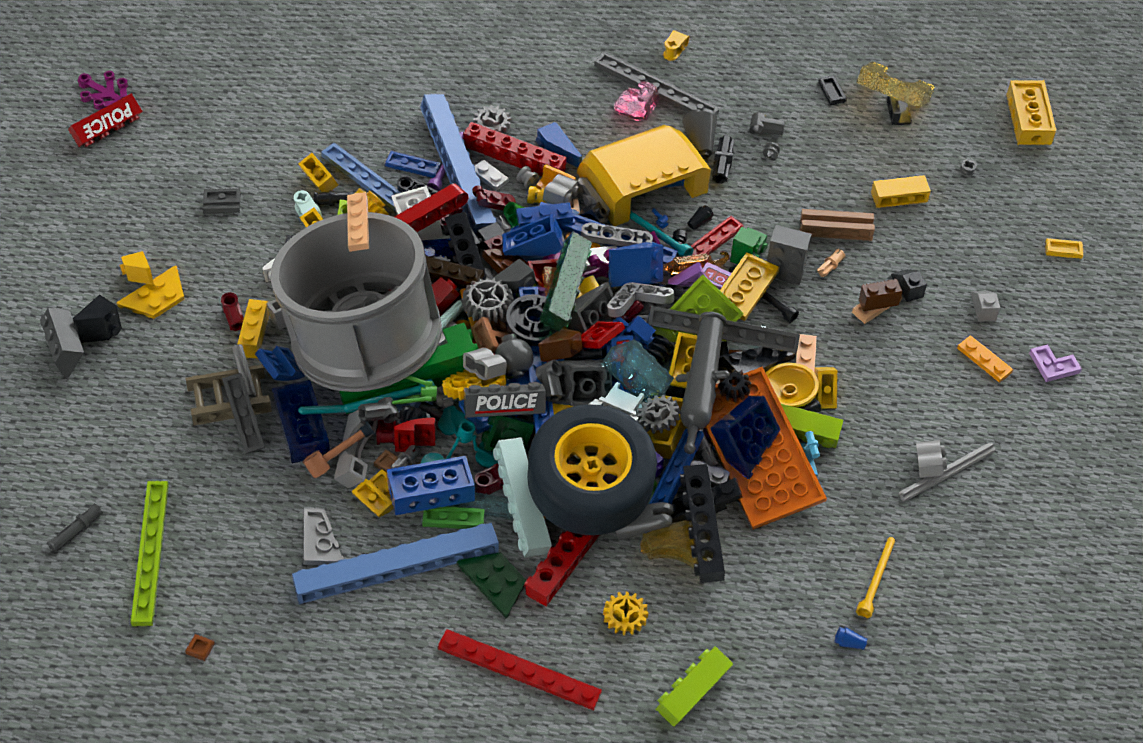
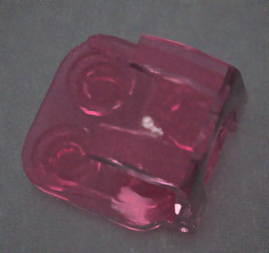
(638, 103)

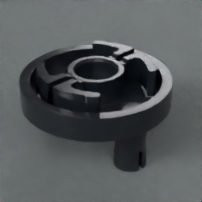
(519, 323)

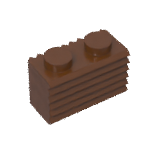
(880, 295)

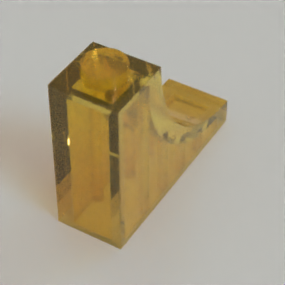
(669, 543)

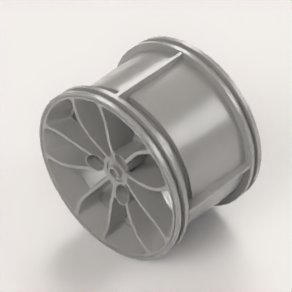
(367, 335)

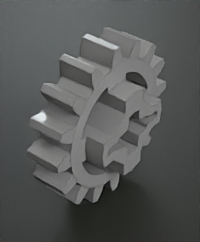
(493, 118)
(658, 414)

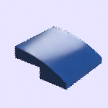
(280, 363)

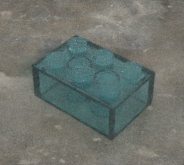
(637, 370)

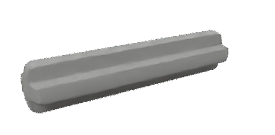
(243, 368)

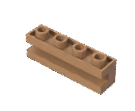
(837, 224)

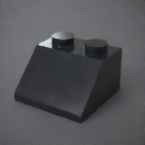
(97, 321)

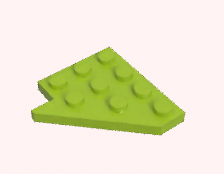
(701, 298)

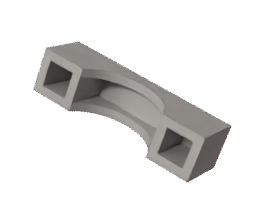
(350, 467)

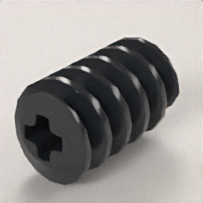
(660, 348)

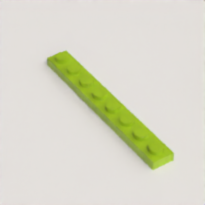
(149, 554)

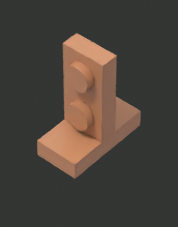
(486, 336)

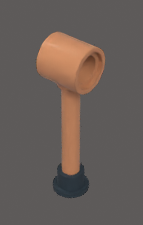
(318, 464)

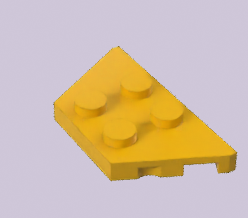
(155, 298)

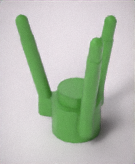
(427, 393)

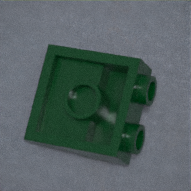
(506, 428)

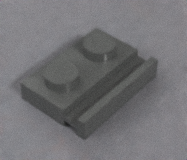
(221, 200)

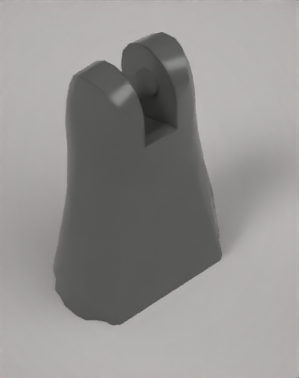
(652, 518)

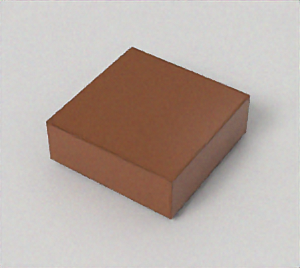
(199, 647)

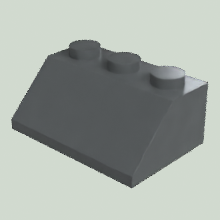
(62, 339)

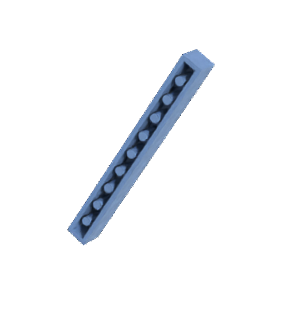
(455, 157)
(394, 563)

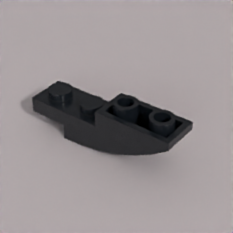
(722, 495)

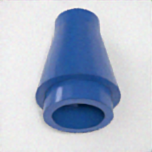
(847, 638)

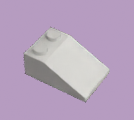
(410, 198)

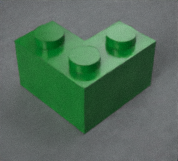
(748, 241)

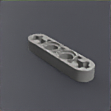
(617, 232)

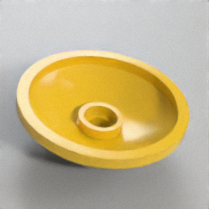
(793, 383)

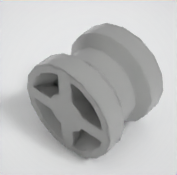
(527, 177)

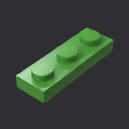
(453, 517)

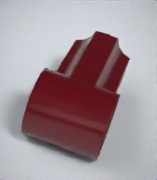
(232, 311)

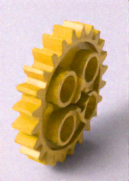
(455, 384)

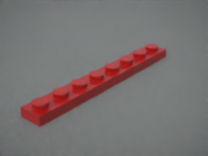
(520, 669)

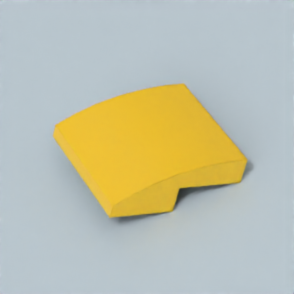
(375, 494)

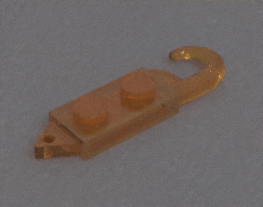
(679, 264)

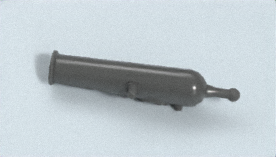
(702, 377)

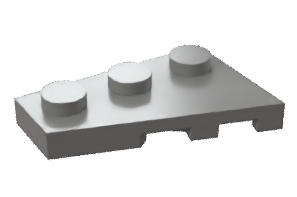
(318, 539)

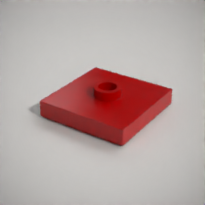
(600, 334)

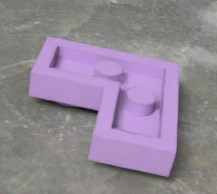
(1054, 368)

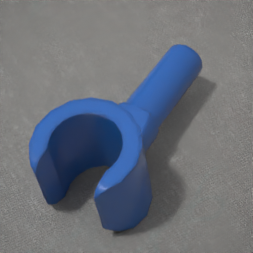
(661, 222)

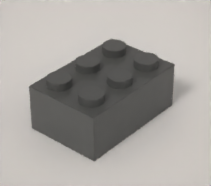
(789, 252)

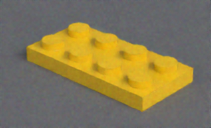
(749, 282)

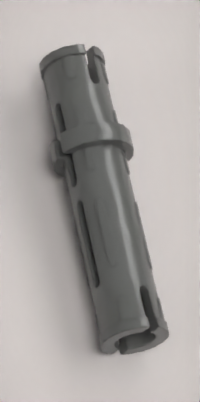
(82, 521)

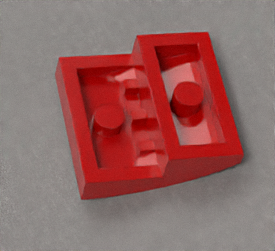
(414, 432)

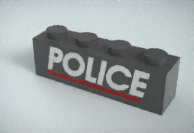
(504, 400)

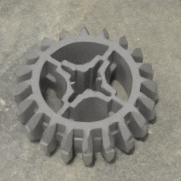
(486, 294)

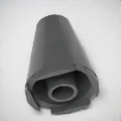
(701, 130)

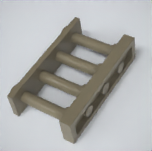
(221, 410)

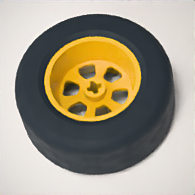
(574, 504)

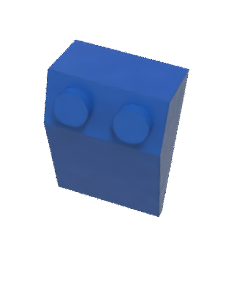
(534, 239)
(636, 264)

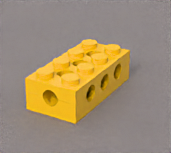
(1031, 93)

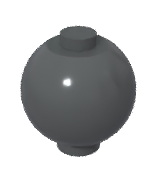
(517, 355)

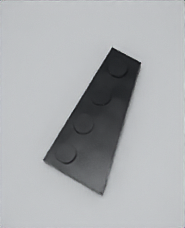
(755, 358)

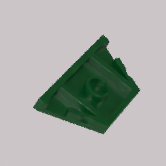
(495, 579)

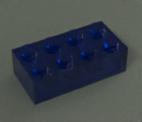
(301, 432)

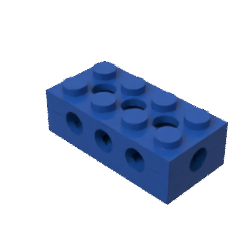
(430, 485)

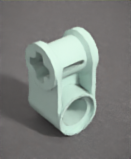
(304, 202)

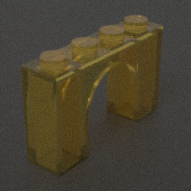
(875, 77)

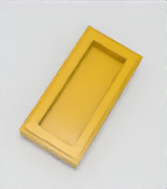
(1064, 248)

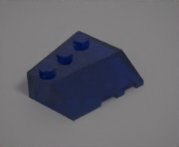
(746, 433)

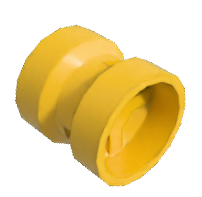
(533, 193)

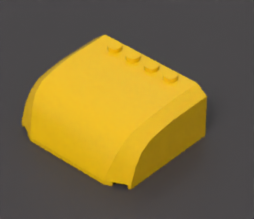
(642, 165)

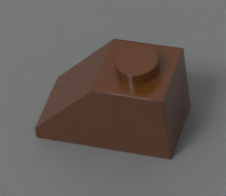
(560, 345)

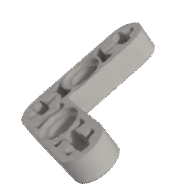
(635, 291)

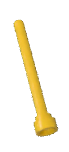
(865, 607)

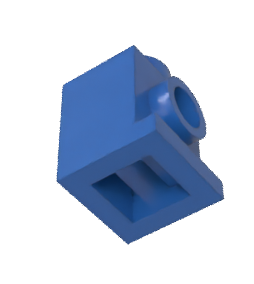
(640, 330)

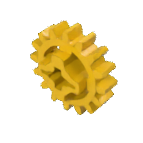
(374, 203)
(615, 616)

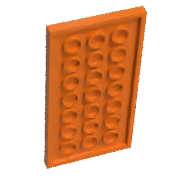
(784, 477)

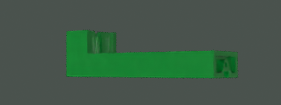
(444, 362)

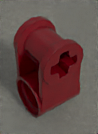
(385, 432)
(490, 479)

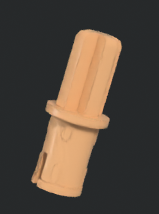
(831, 263)

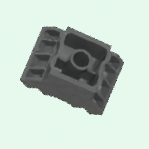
(583, 381)

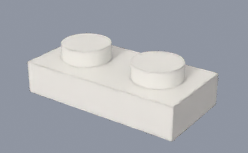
(490, 175)

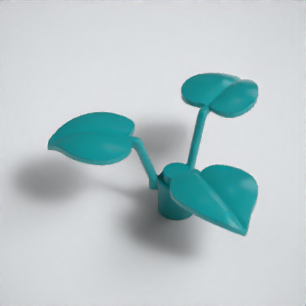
(455, 423)

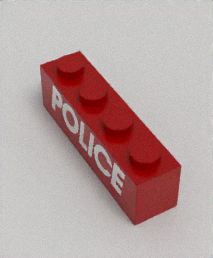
(105, 120)

